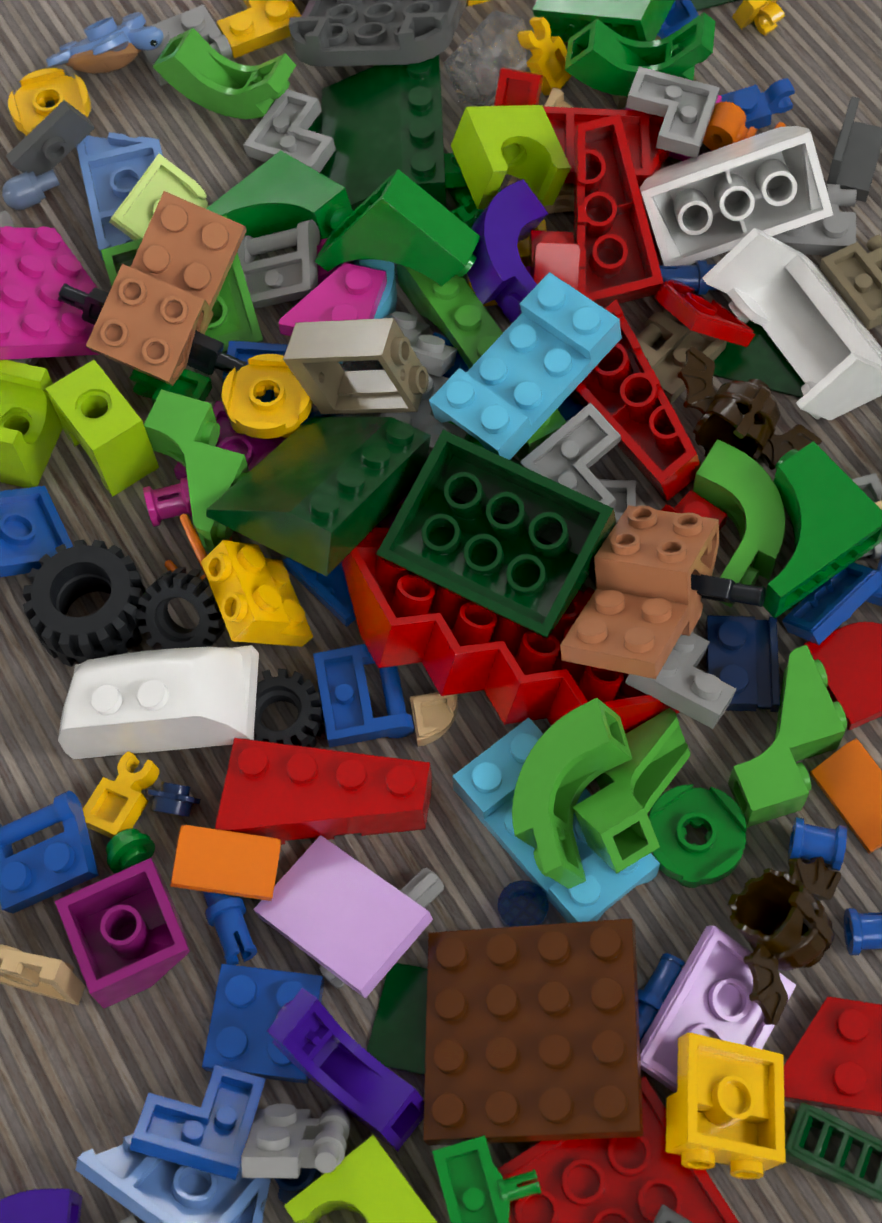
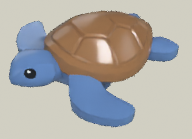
(108, 45)

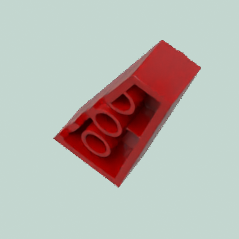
(610, 217)
(635, 405)
(322, 792)

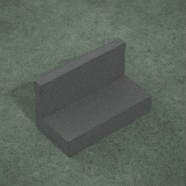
(856, 154)

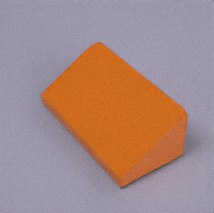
(855, 790)
(225, 862)

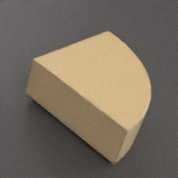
(432, 715)

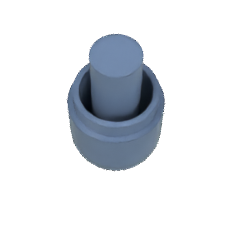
(28, 189)

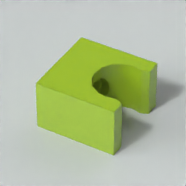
(509, 142)
(27, 411)
(104, 425)
(363, 1184)

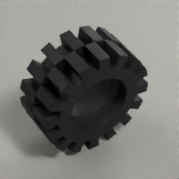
(162, 626)
(302, 696)

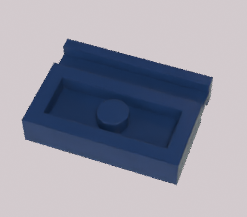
(745, 657)

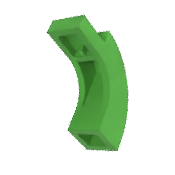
(219, 83)
(752, 503)
(553, 779)

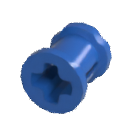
(815, 841)
(862, 931)

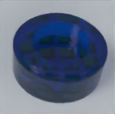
(523, 904)

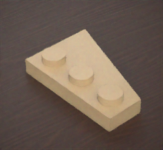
(39, 975)

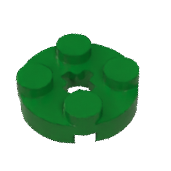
(725, 839)

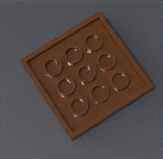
(533, 1034)

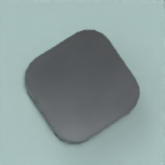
(374, 31)

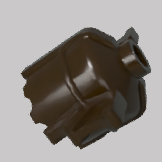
(738, 413)
(784, 926)

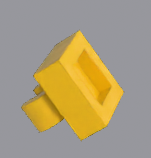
(761, 12)

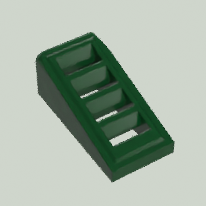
(808, 1116)

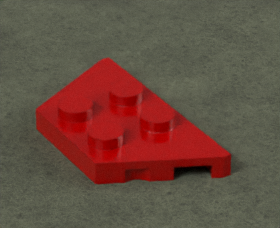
(640, 130)
(839, 1059)

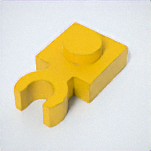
(547, 54)
(120, 802)

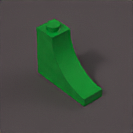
(629, 18)
(282, 196)
(405, 228)
(829, 520)

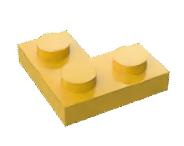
(258, 25)

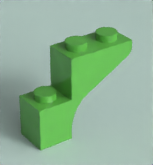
(189, 433)
(805, 728)
(617, 816)

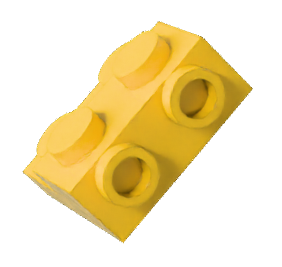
(255, 596)
(727, 1107)

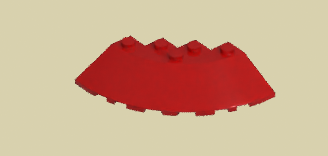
(477, 650)

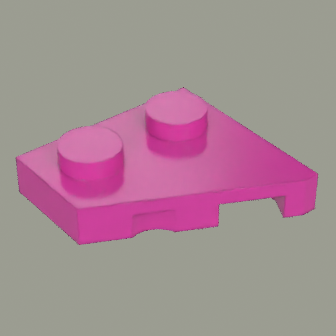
(346, 294)

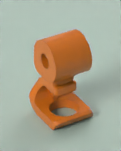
(728, 126)

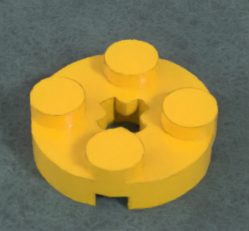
(41, 86)
(260, 418)

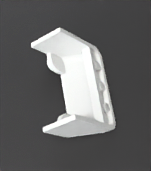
(804, 320)

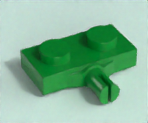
(474, 1185)

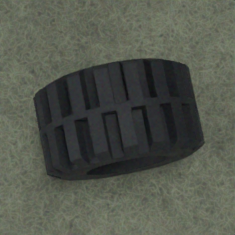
(67, 578)

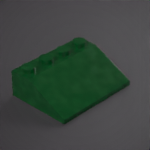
(384, 124)
(325, 487)
(497, 534)

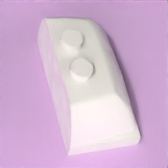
(723, 194)
(160, 701)

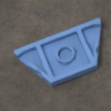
(109, 173)
(173, 1192)

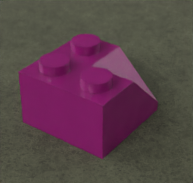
(124, 932)

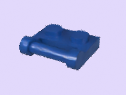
(347, 699)
(49, 865)

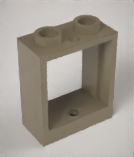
(321, 345)

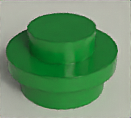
(128, 849)

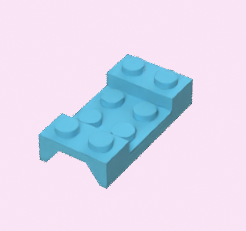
(529, 368)
(488, 791)

